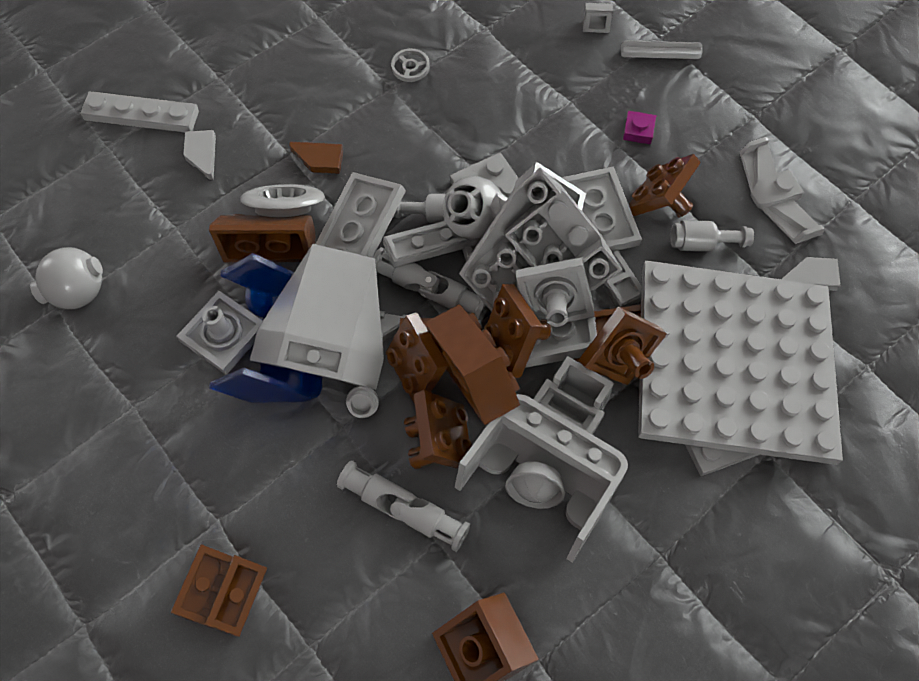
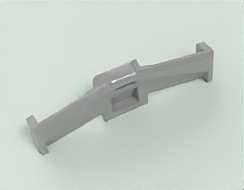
(777, 192)

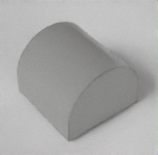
(597, 17)

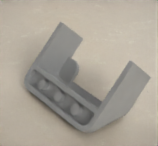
(535, 433)

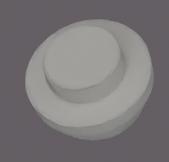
(362, 401)

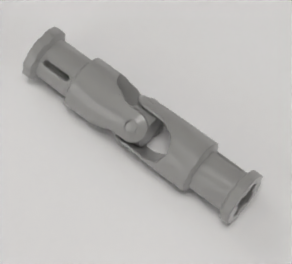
(407, 508)

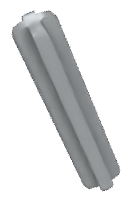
(661, 49)

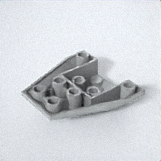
(536, 229)
(326, 320)

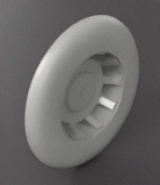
(282, 199)

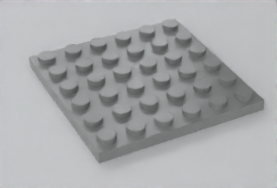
(740, 364)

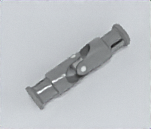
(415, 278)

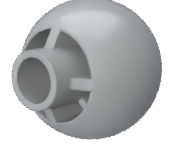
(469, 206)
(67, 278)

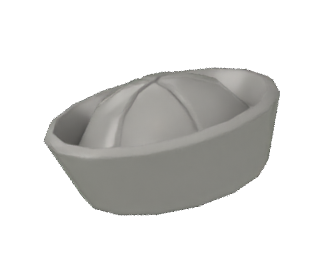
(535, 485)

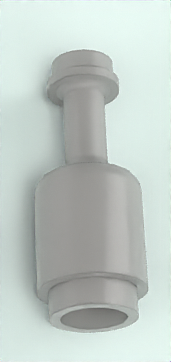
(431, 208)
(704, 236)

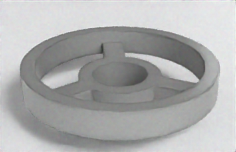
(410, 75)

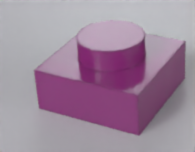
(639, 127)

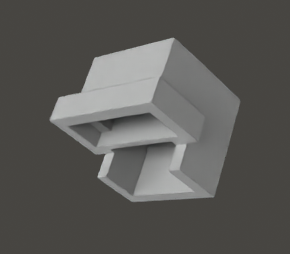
(576, 395)

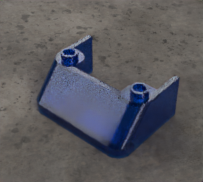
(272, 384)

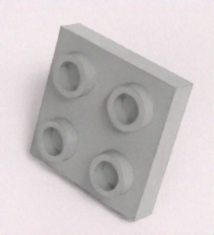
(557, 291)
(221, 332)

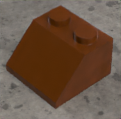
(485, 642)

